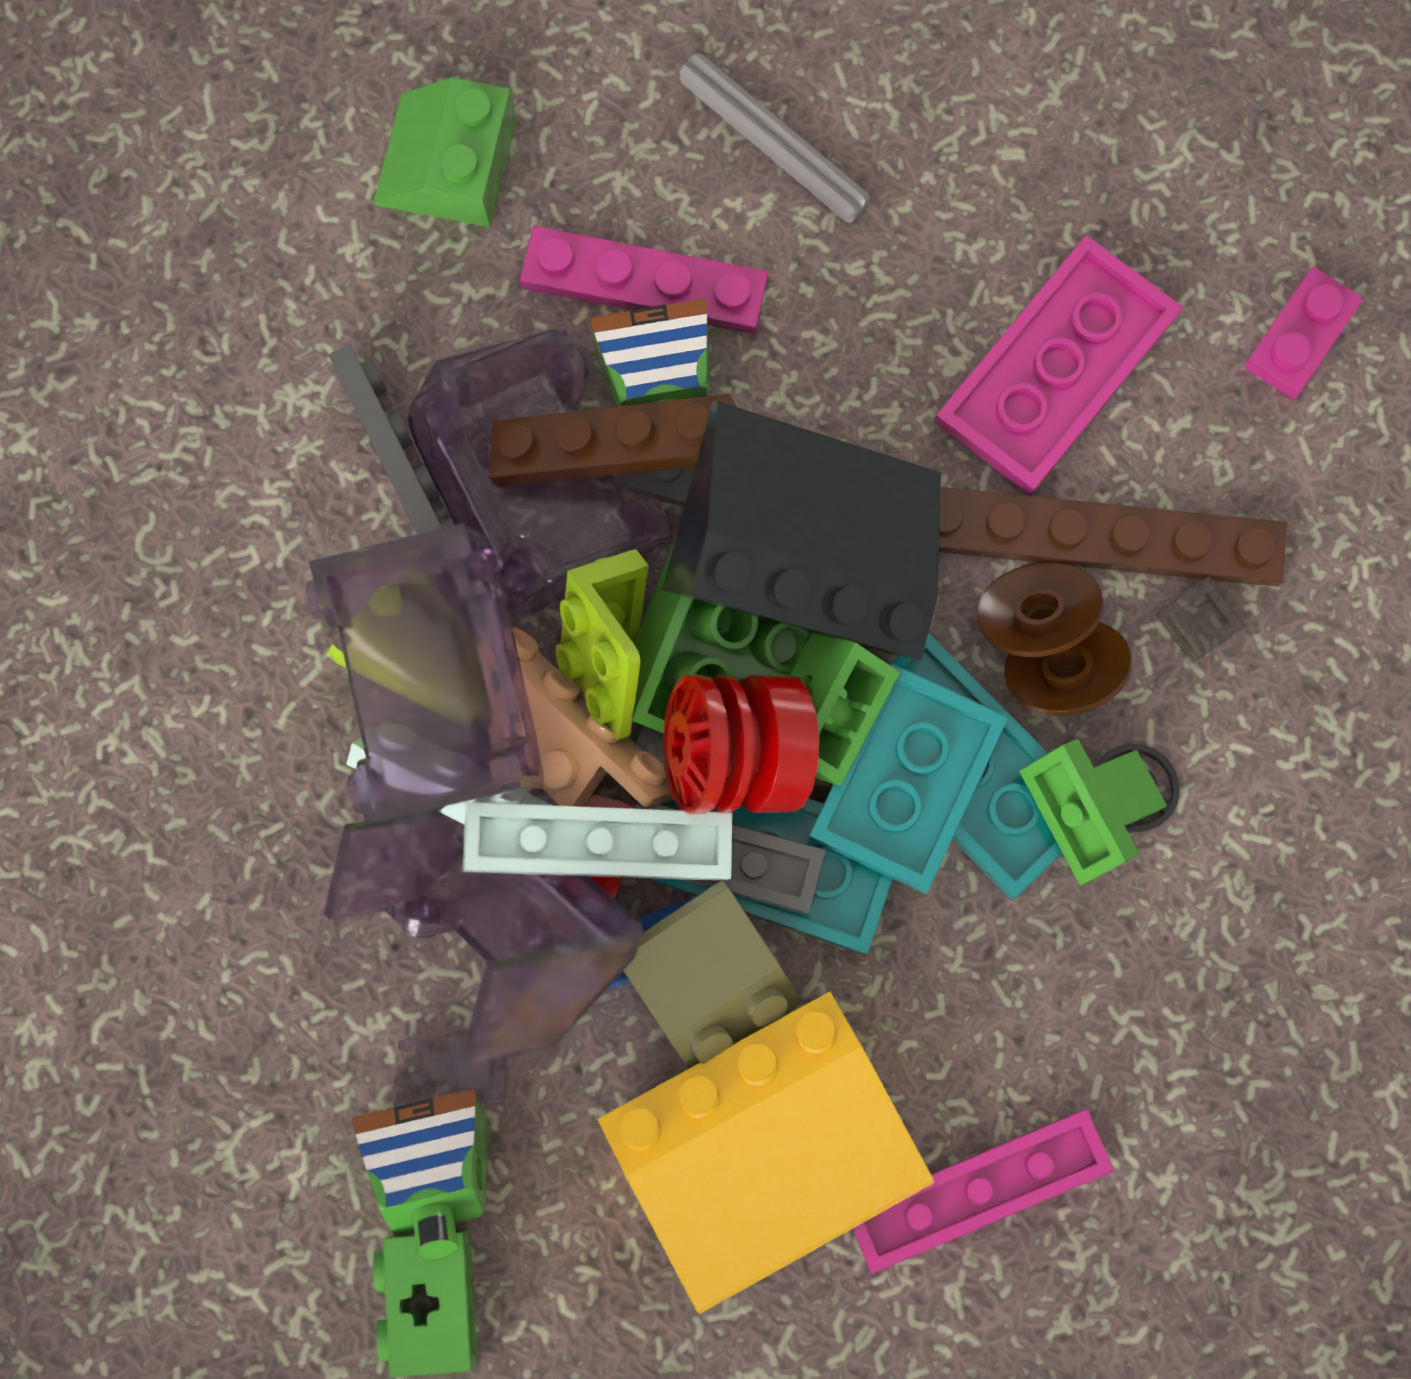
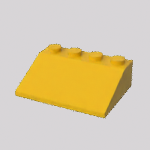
(765, 1152)

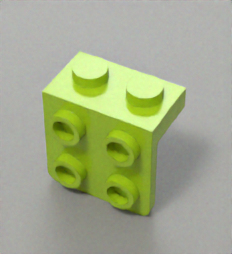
(598, 636)

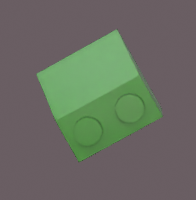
(448, 151)

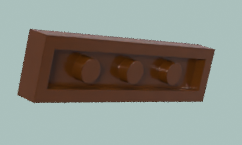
(599, 441)

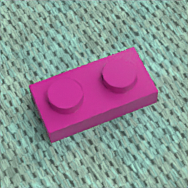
(1303, 333)

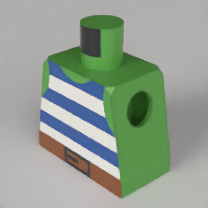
(654, 352)
(427, 1167)

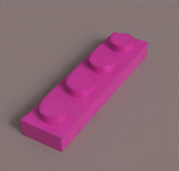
(641, 277)
(986, 1190)

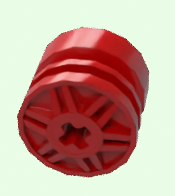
(740, 744)

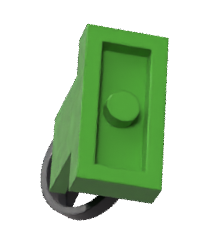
(1094, 806)

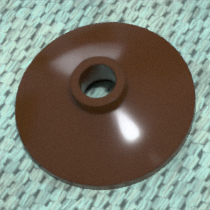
(1040, 609)
(1073, 678)

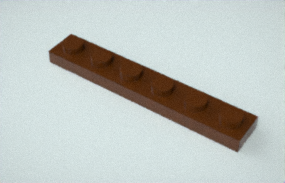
(1112, 536)

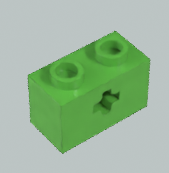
(847, 693)
(449, 1335)

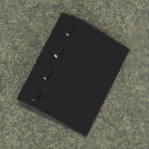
(810, 533)

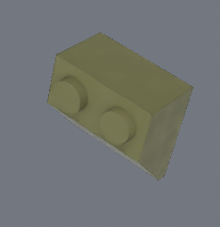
(709, 976)

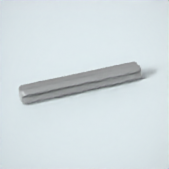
(774, 138)

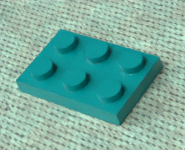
(910, 781)

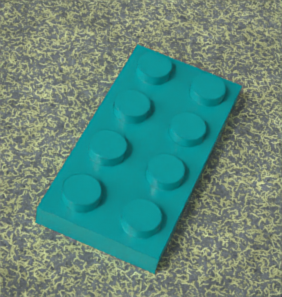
(1002, 821)
(846, 893)

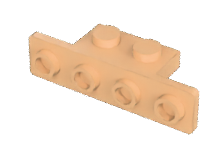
(574, 747)

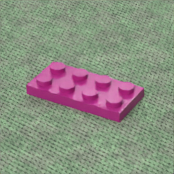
(1058, 365)

